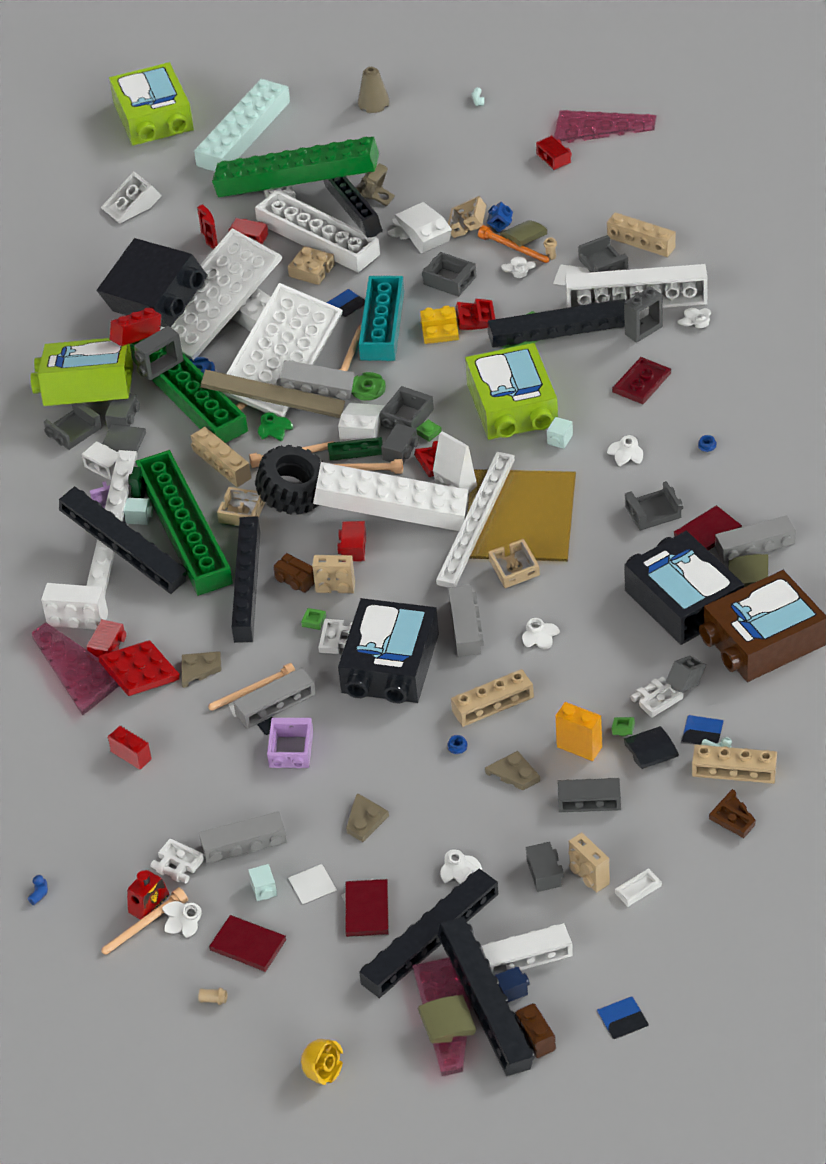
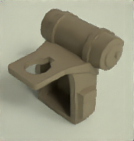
(372, 184)

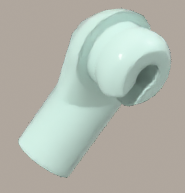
(476, 97)
(725, 742)

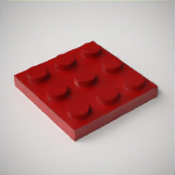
(139, 668)

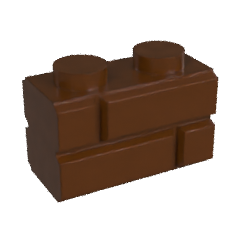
(294, 573)
(536, 1030)

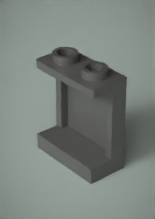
(601, 256)
(74, 426)
(654, 507)

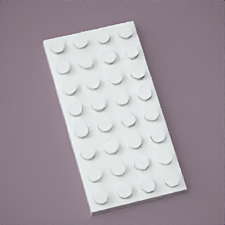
(233, 274)
(288, 329)

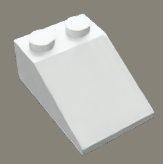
(131, 198)
(424, 227)
(360, 422)
(453, 464)

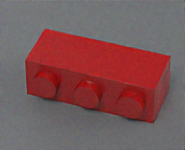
(135, 326)

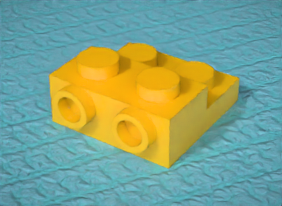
(439, 324)

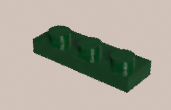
(355, 448)

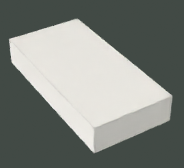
(638, 887)

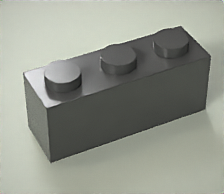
(589, 795)

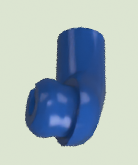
(40, 889)

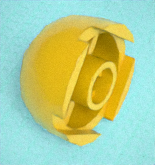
(322, 1060)

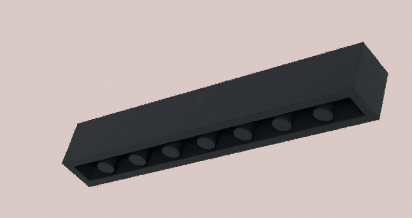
(354, 205)
(556, 323)
(123, 539)
(246, 580)
(422, 937)
(485, 996)

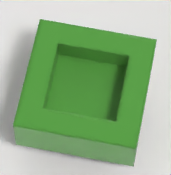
(428, 430)
(313, 618)
(623, 726)

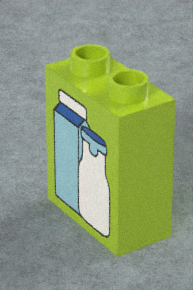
(151, 103)
(82, 372)
(511, 391)

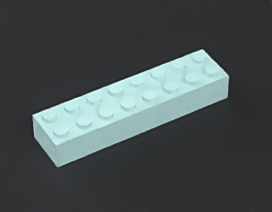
(242, 124)

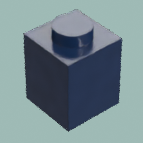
(513, 983)

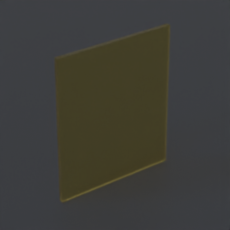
(529, 508)

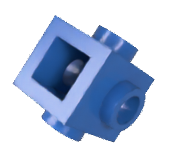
(499, 216)

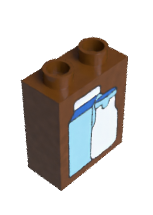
(764, 626)

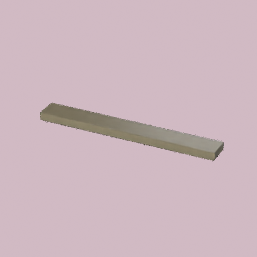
(272, 393)

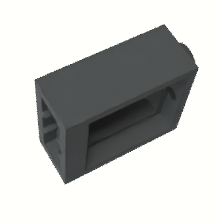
(465, 270)
(640, 328)
(174, 356)
(409, 398)

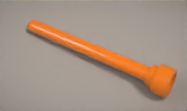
(486, 233)

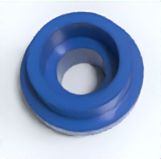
(707, 443)
(457, 744)

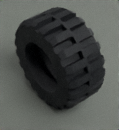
(284, 494)

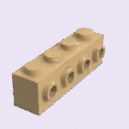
(641, 234)
(221, 456)
(492, 697)
(734, 764)

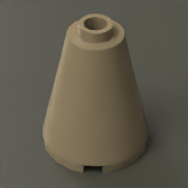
(372, 91)

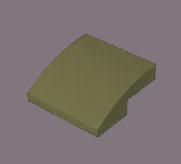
(525, 232)
(749, 568)
(446, 1019)

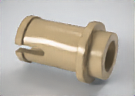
(550, 247)
(213, 996)

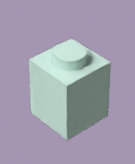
(559, 432)
(138, 511)
(262, 882)

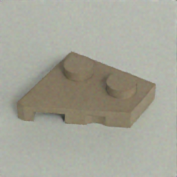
(199, 666)
(514, 770)
(365, 818)

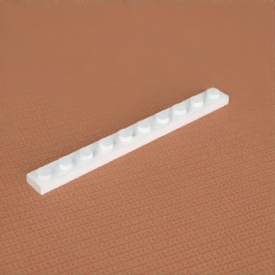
(115, 503)
(475, 520)

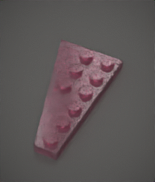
(597, 125)
(75, 667)
(437, 981)

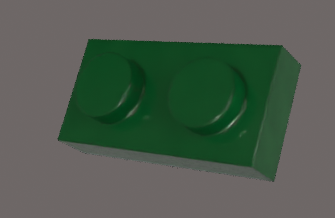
(136, 482)

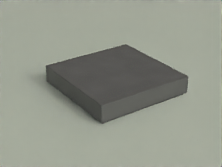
(124, 437)

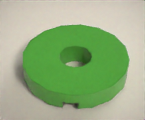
(368, 393)

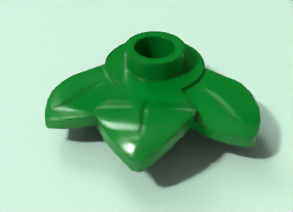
(275, 427)

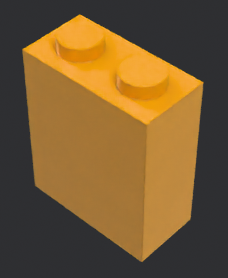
(578, 731)

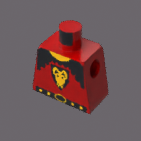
(146, 894)

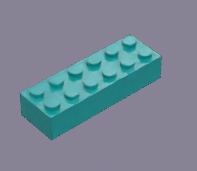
(381, 318)

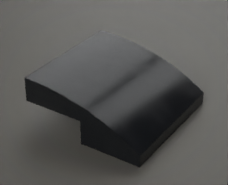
(651, 747)

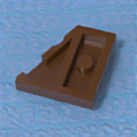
(733, 815)

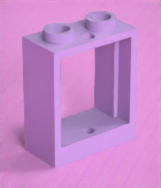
(290, 728)

